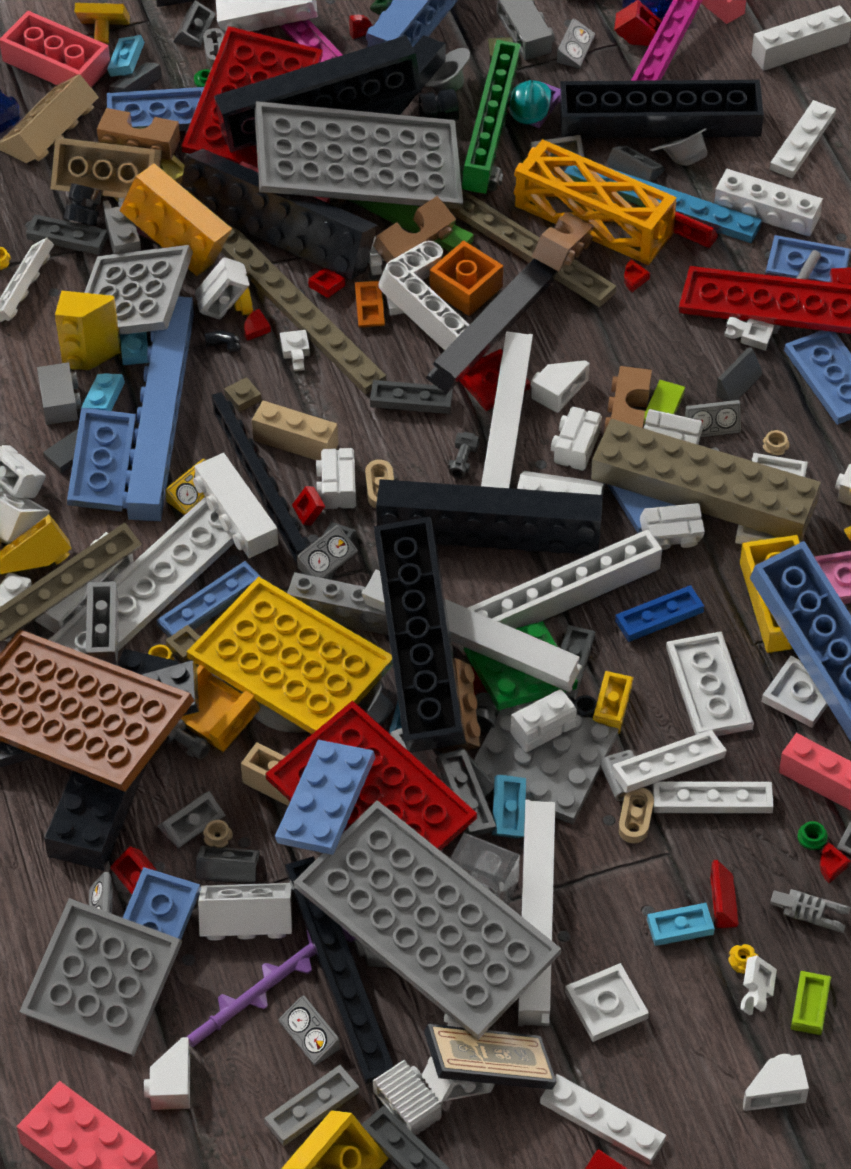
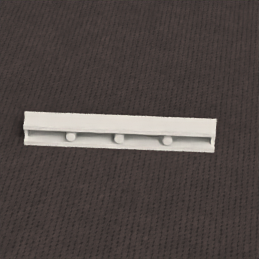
(507, 410)
(498, 641)
(538, 901)

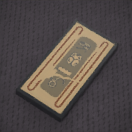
(492, 1059)

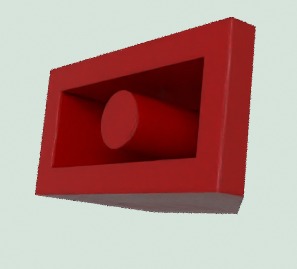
(637, 24)

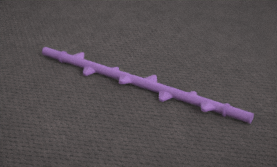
(257, 994)

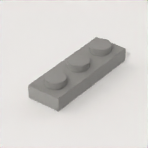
(311, 1105)

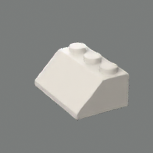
(547, 482)
(17, 515)
(245, 910)

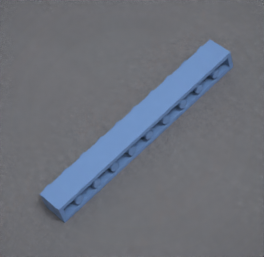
(158, 416)

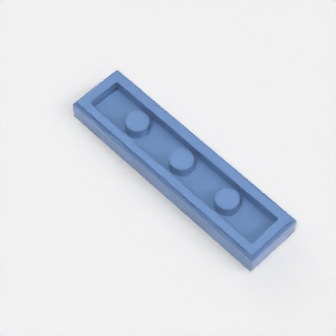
(209, 600)

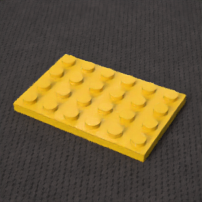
(289, 656)

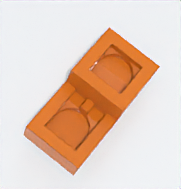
(369, 304)

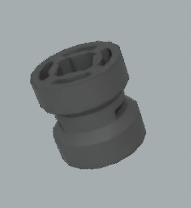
(485, 712)

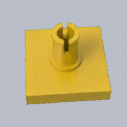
(102, 15)

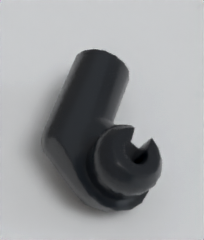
(224, 337)

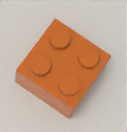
(466, 278)

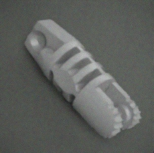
(809, 908)

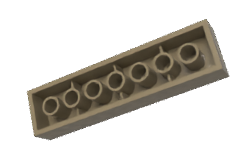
(717, 481)

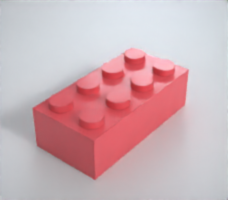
(53, 50)
(77, 1135)

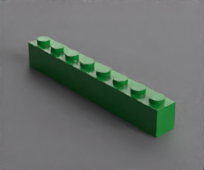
(490, 117)

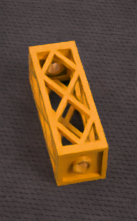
(536, 182)

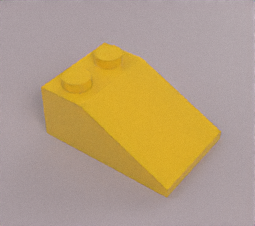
(35, 548)

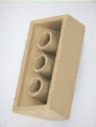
(49, 120)
(99, 165)

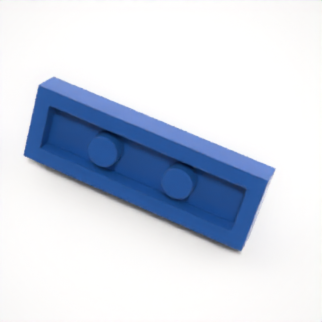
(659, 613)

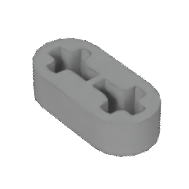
(210, 47)

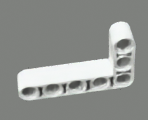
(404, 286)

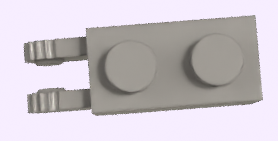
(120, 229)

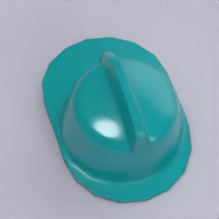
(530, 102)

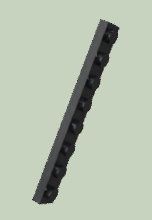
(257, 473)
(343, 982)

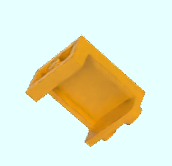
(221, 711)

